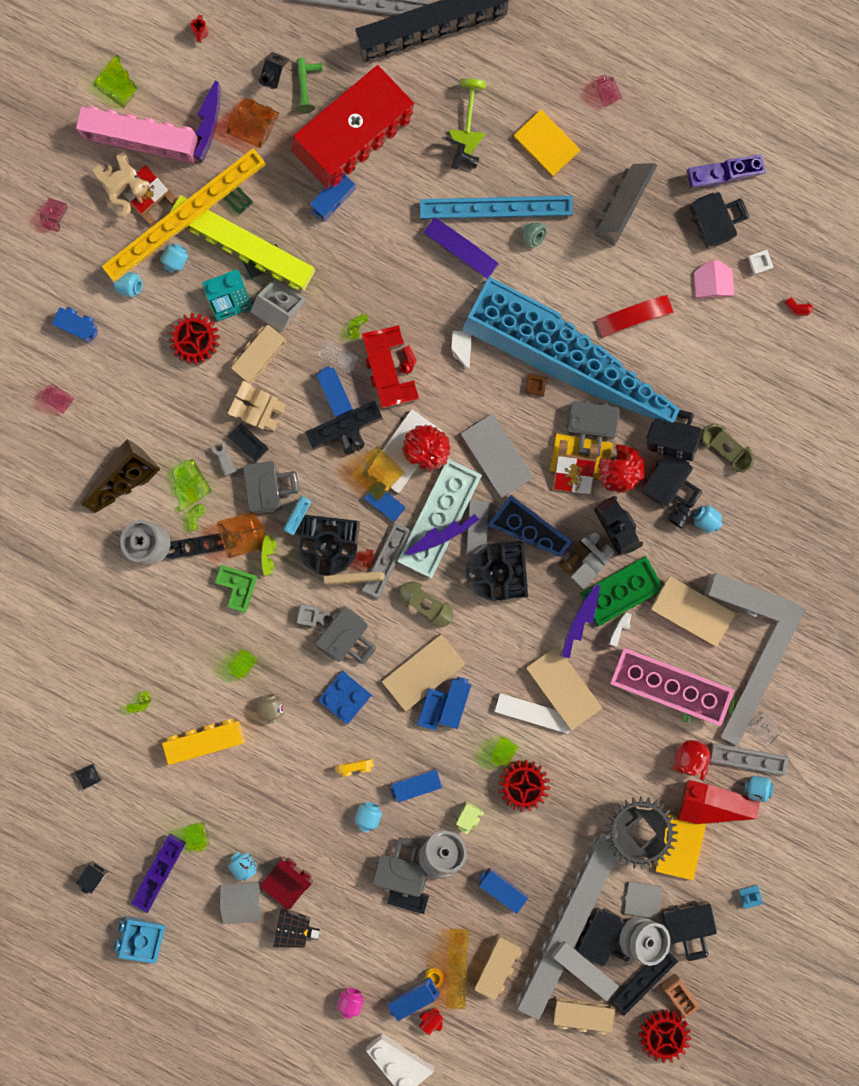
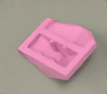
(713, 280)

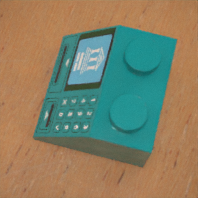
(227, 295)

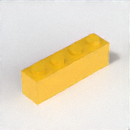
(203, 742)

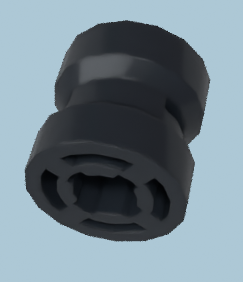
(680, 515)

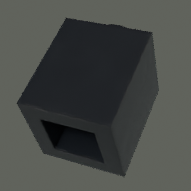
(91, 878)

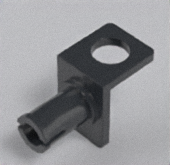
(272, 70)
(461, 156)

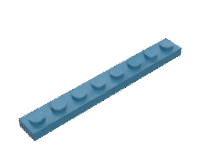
(496, 207)

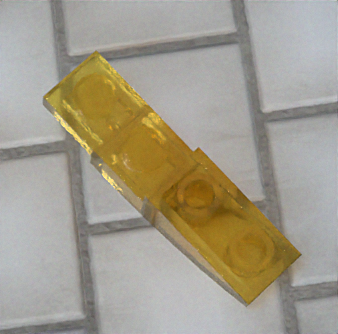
(457, 969)

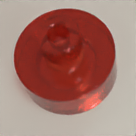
(366, 558)

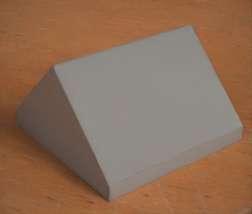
(240, 903)

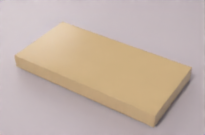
(692, 611)
(423, 670)
(564, 688)

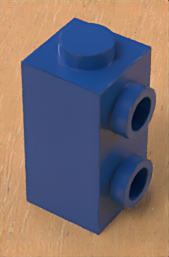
(75, 325)

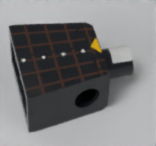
(294, 929)

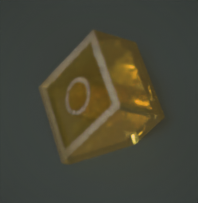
(378, 473)

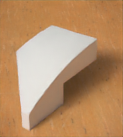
(462, 347)
(623, 623)

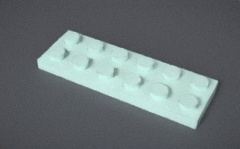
(443, 506)

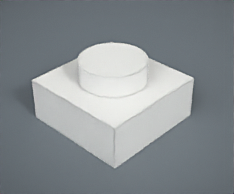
(760, 262)

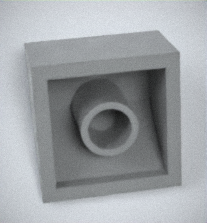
(277, 305)

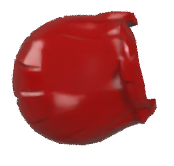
(692, 758)

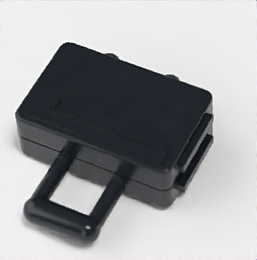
(714, 220)
(674, 438)
(667, 481)
(690, 923)
(601, 937)

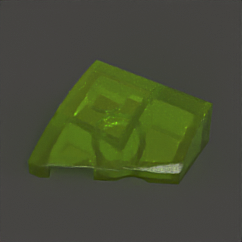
(116, 83)
(189, 484)

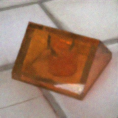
(241, 534)

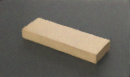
(354, 578)

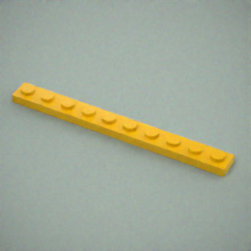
(183, 215)

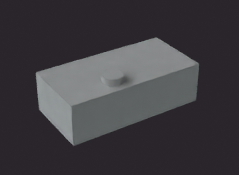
(746, 597)

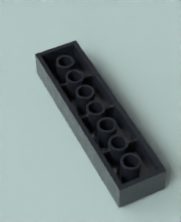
(425, 25)

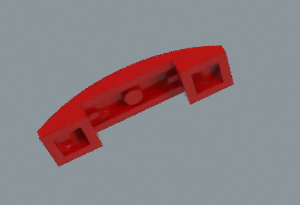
(634, 315)

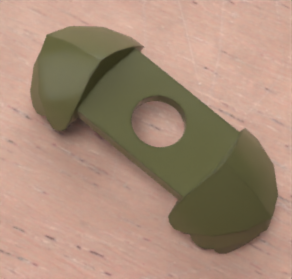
(740, 457)
(439, 613)

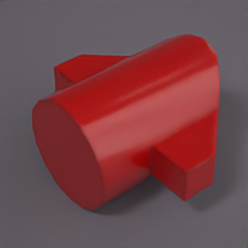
(199, 28)
(431, 1020)

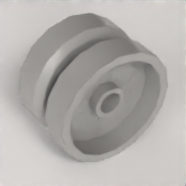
(145, 542)
(442, 854)
(645, 940)

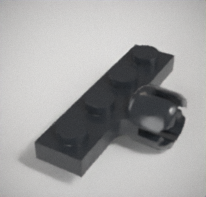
(345, 428)

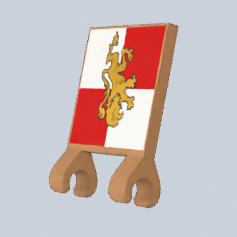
(154, 194)
(575, 472)

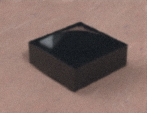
(88, 776)

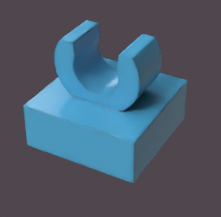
(750, 896)

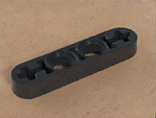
(200, 548)

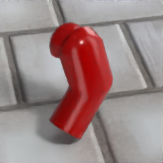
(799, 309)
(409, 362)

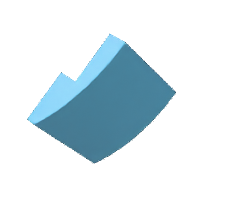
(297, 515)

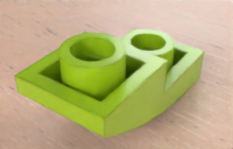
(268, 548)

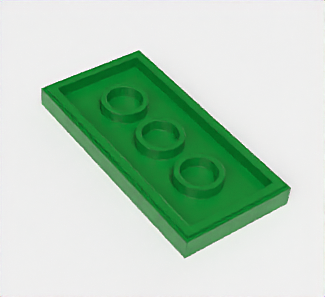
(625, 590)

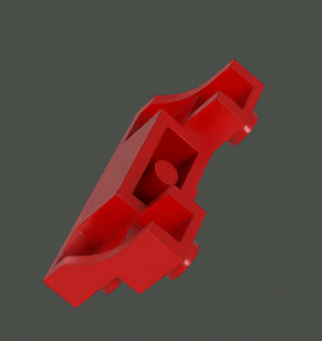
(384, 373)

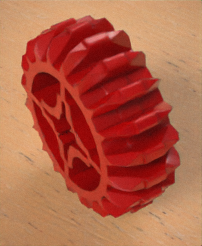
(187, 323)
(522, 802)
(659, 1041)

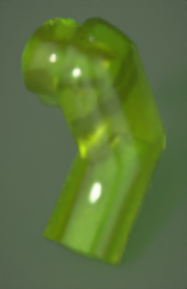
(355, 324)
(194, 514)
(142, 703)

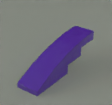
(209, 114)
(461, 248)
(436, 538)
(584, 614)
(158, 873)

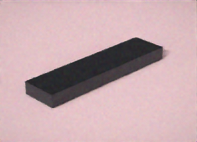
(642, 984)

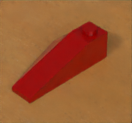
(710, 804)

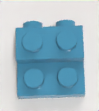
(139, 940)

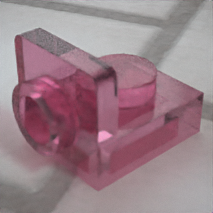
(607, 90)
(53, 214)
(57, 398)

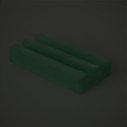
(244, 206)

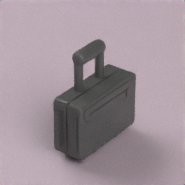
(592, 421)
(263, 486)
(342, 634)
(401, 874)

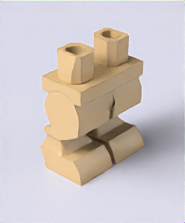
(262, 408)

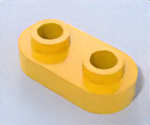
(361, 765)

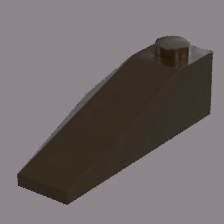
(124, 471)

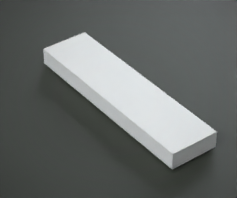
(530, 712)

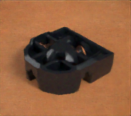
(618, 526)
(324, 541)
(495, 567)

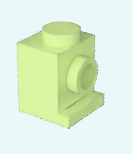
(468, 817)

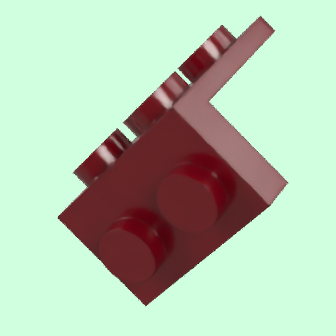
(287, 882)

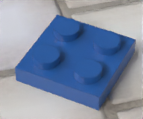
(345, 697)

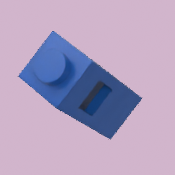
(330, 200)
(334, 391)
(455, 702)
(416, 785)
(502, 890)
(413, 999)

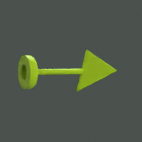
(470, 139)

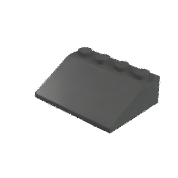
(625, 201)

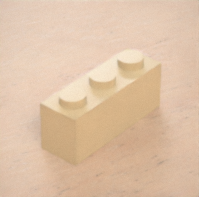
(258, 354)
(498, 967)
(583, 1015)

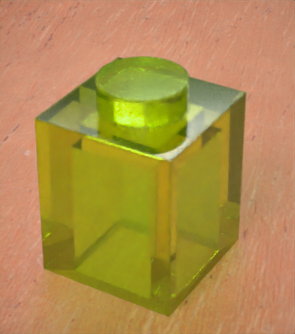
(243, 664)
(503, 751)
(196, 836)

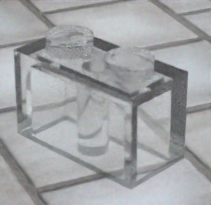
(337, 357)

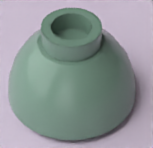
(534, 234)

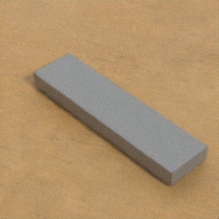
(478, 532)
(388, 558)
(748, 759)
(584, 970)

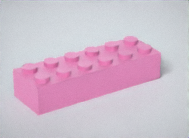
(137, 134)
(672, 687)

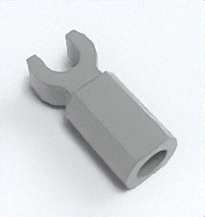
(225, 460)

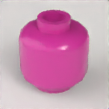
(350, 1003)

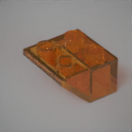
(252, 122)

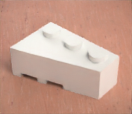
(398, 1063)

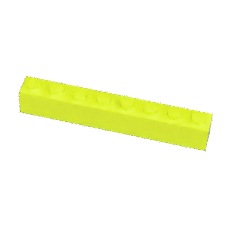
(251, 248)

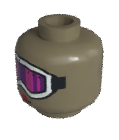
(270, 708)

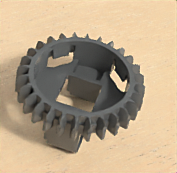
(655, 847)

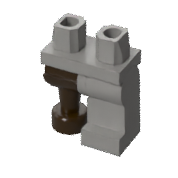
(590, 556)

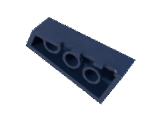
(525, 524)

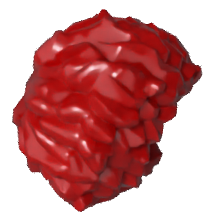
(426, 447)
(622, 473)

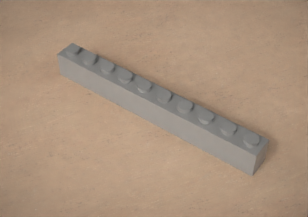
(568, 927)

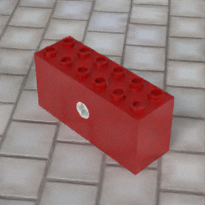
(352, 127)

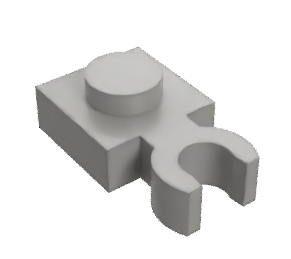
(310, 615)

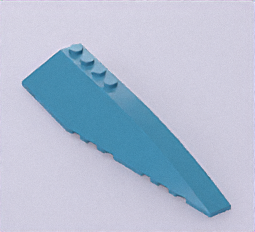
(554, 346)

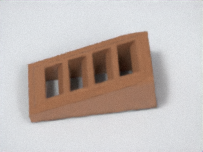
(671, 987)

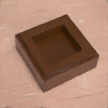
(536, 385)

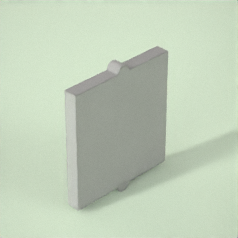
(643, 900)

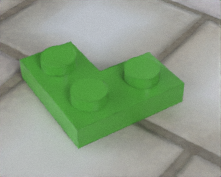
(242, 584)

